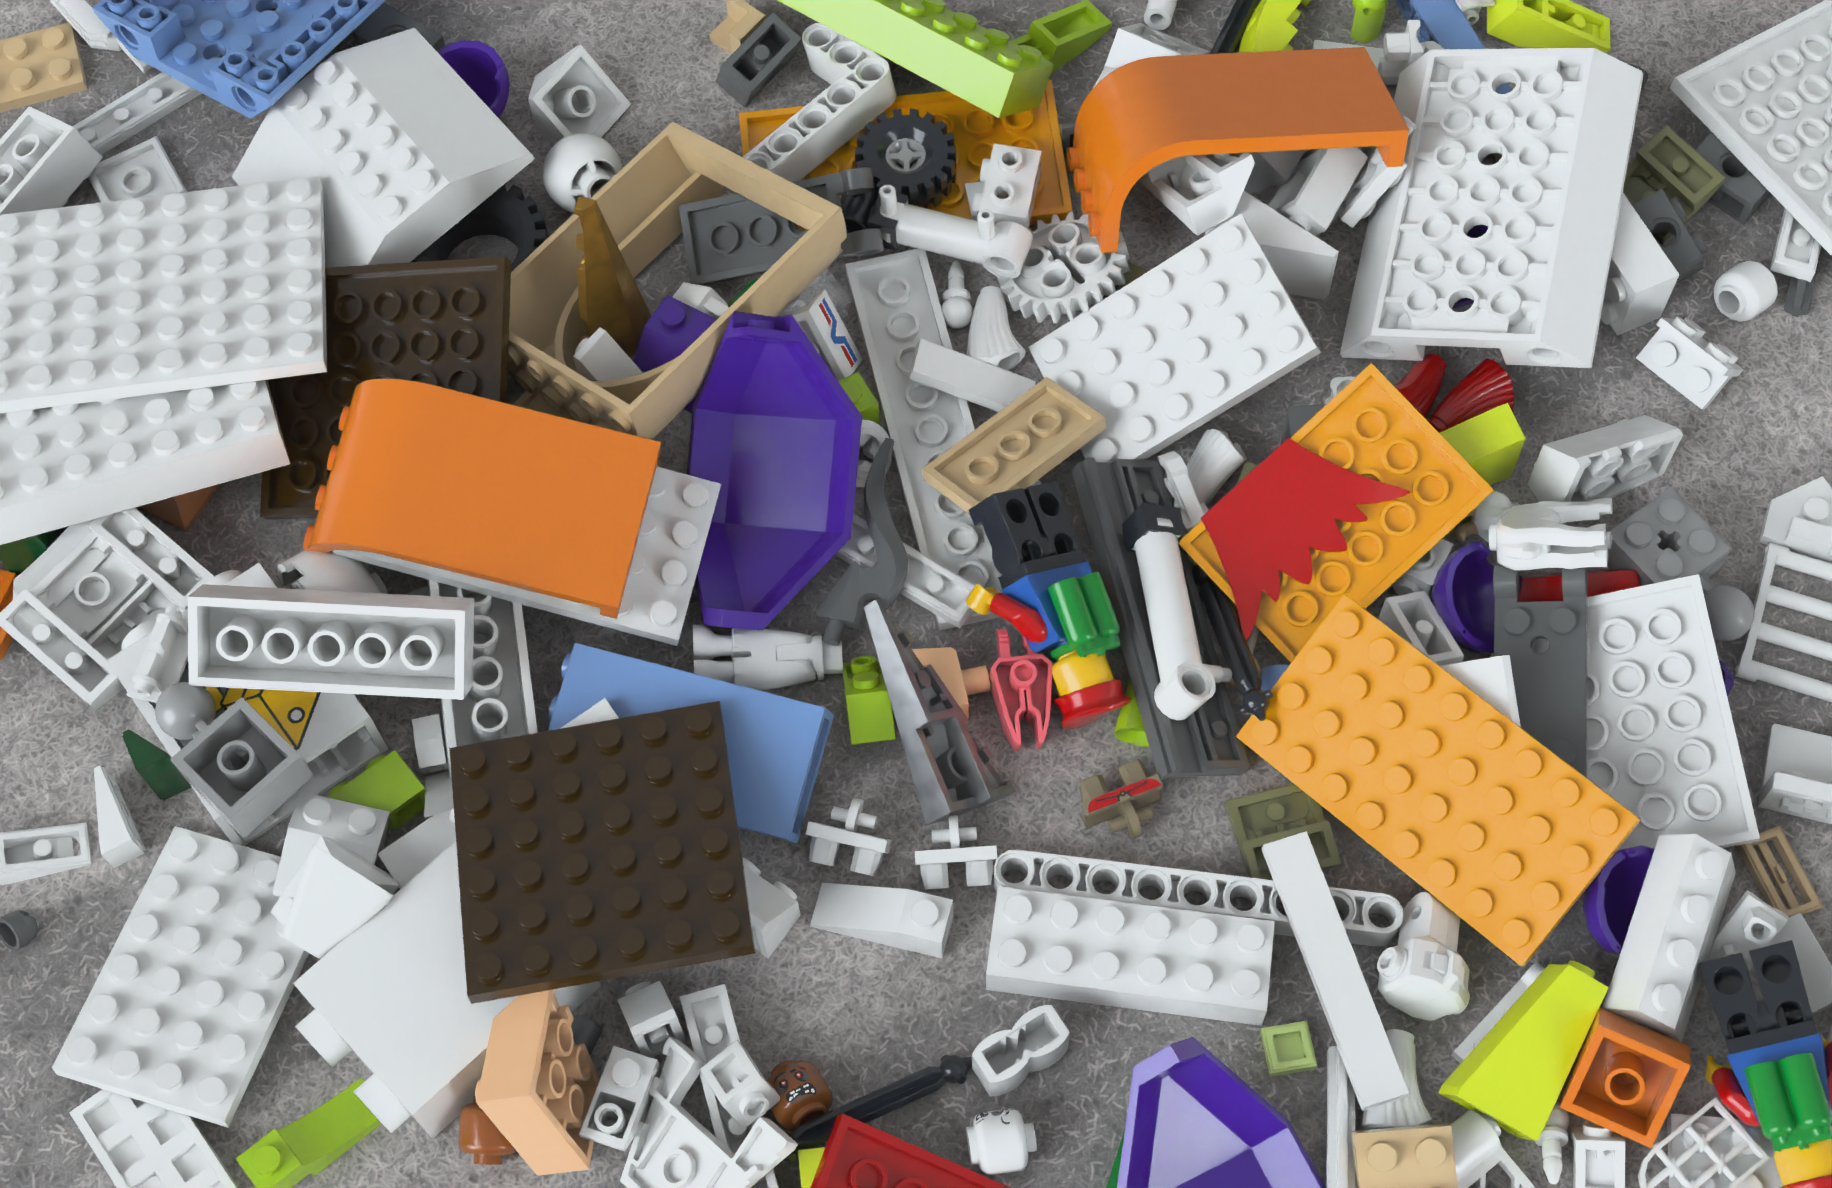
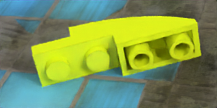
(1271, 26)

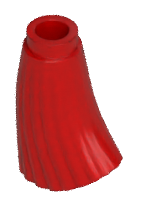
(1423, 383)
(1476, 393)

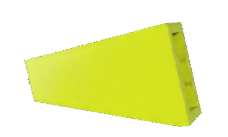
(1489, 443)
(1529, 1051)

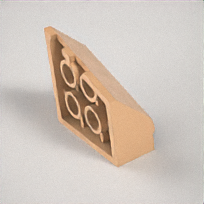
(539, 1084)

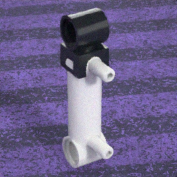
(996, 246)

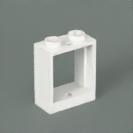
(1318, 187)

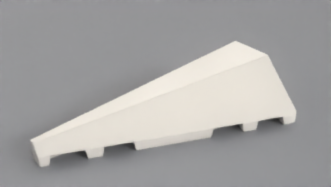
(1200, 187)

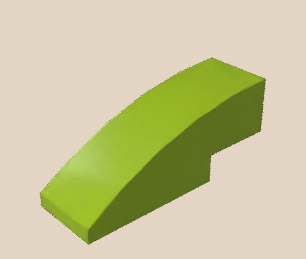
(1066, 32)

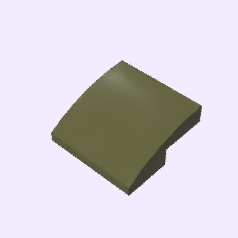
(1676, 168)
(1274, 816)

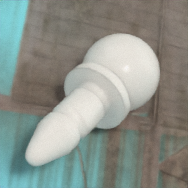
(956, 299)
(1552, 1140)

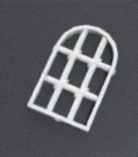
(1702, 1145)

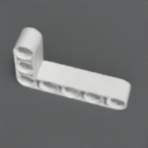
(857, 94)

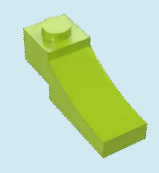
(310, 1142)

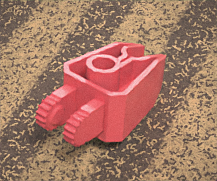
(1020, 690)

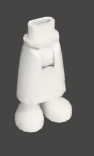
(764, 657)

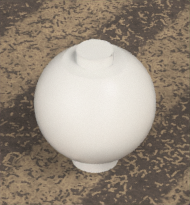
(579, 168)

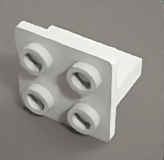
(1689, 361)

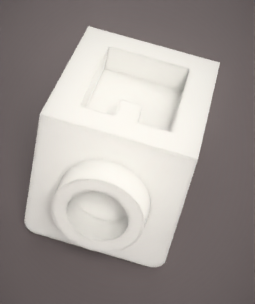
(739, 1084)
(1598, 1157)

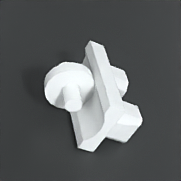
(1401, 51)
(827, 838)
(977, 859)
(1746, 928)

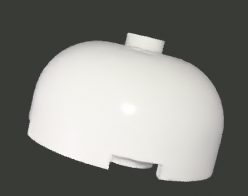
(329, 573)

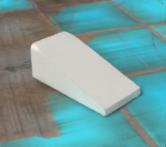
(116, 828)
(42, 852)

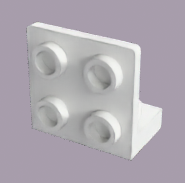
(1798, 774)

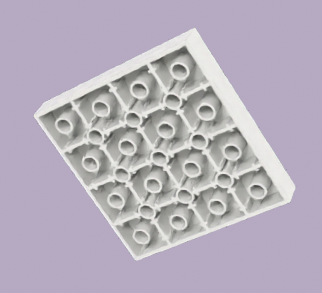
(130, 452)

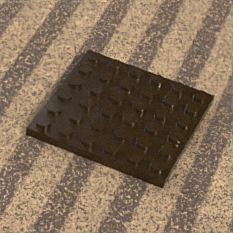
(389, 321)
(598, 852)

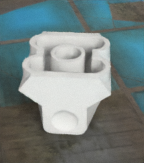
(331, 897)

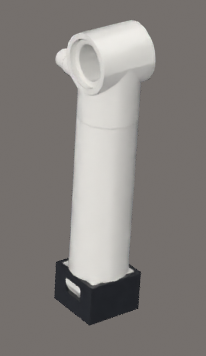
(1184, 680)

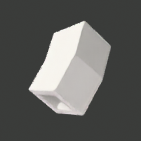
(430, 743)

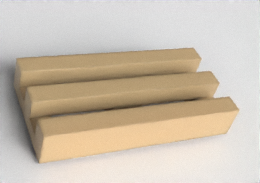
(1763, 882)

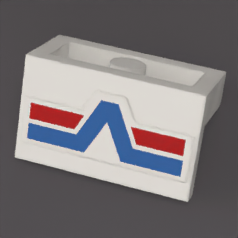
(828, 335)

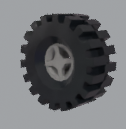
(917, 145)

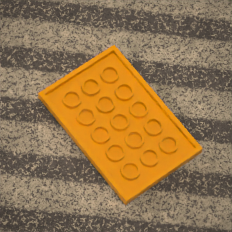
(1387, 440)

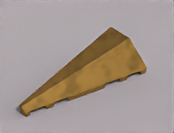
(605, 283)

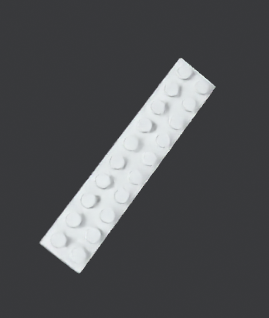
(895, 310)

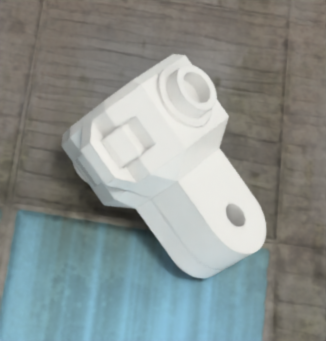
(1425, 970)

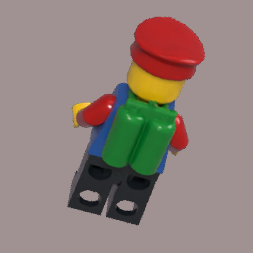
(1051, 597)
(1776, 1060)

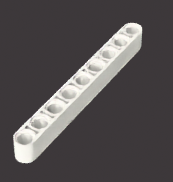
(1175, 883)

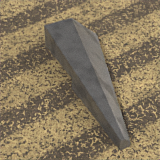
(942, 756)

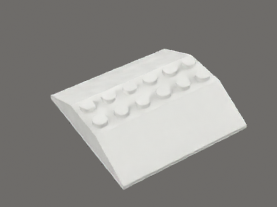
(394, 144)

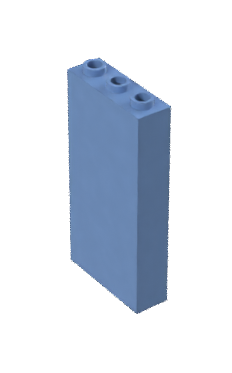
(769, 738)

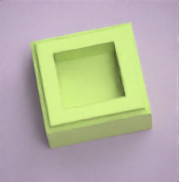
(1288, 1048)

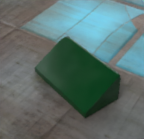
(155, 766)

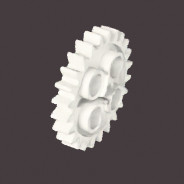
(1048, 284)

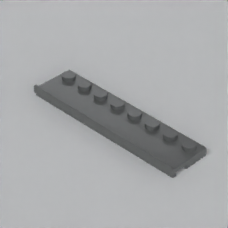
(1206, 739)

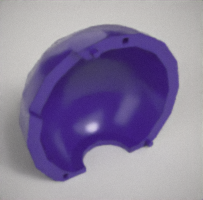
(481, 71)
(1466, 597)
(1614, 895)

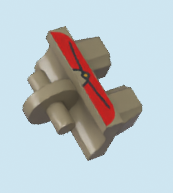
(1124, 806)

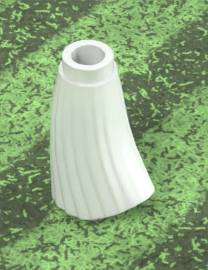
(990, 331)
(1213, 464)
(1407, 1110)

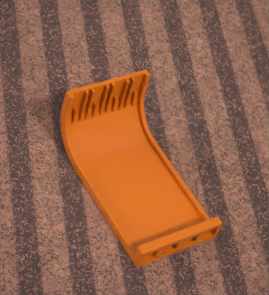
(1223, 106)
(486, 491)

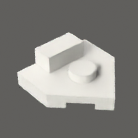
(1802, 520)

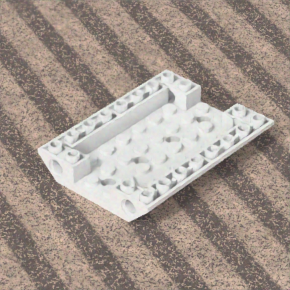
(1545, 204)

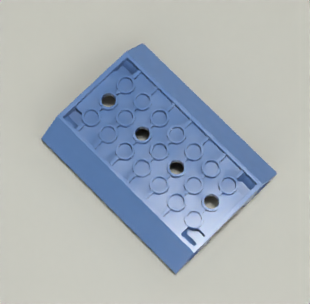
(260, 48)

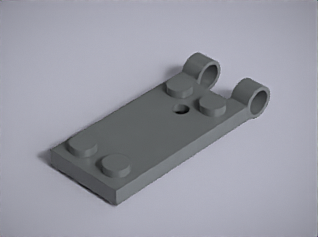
(742, 239)
(1551, 683)

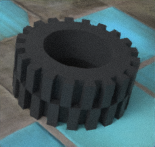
(502, 215)

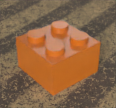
(1625, 1077)

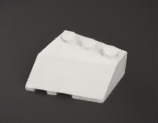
(1604, 460)

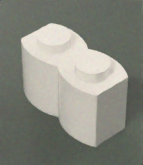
(1031, 1046)

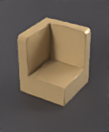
(738, 26)

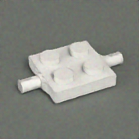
(1370, 184)

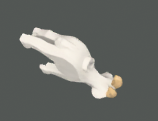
(1534, 533)

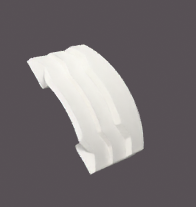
(92, 592)

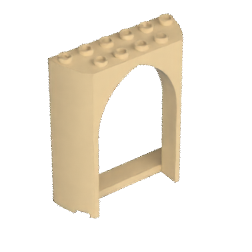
(645, 219)

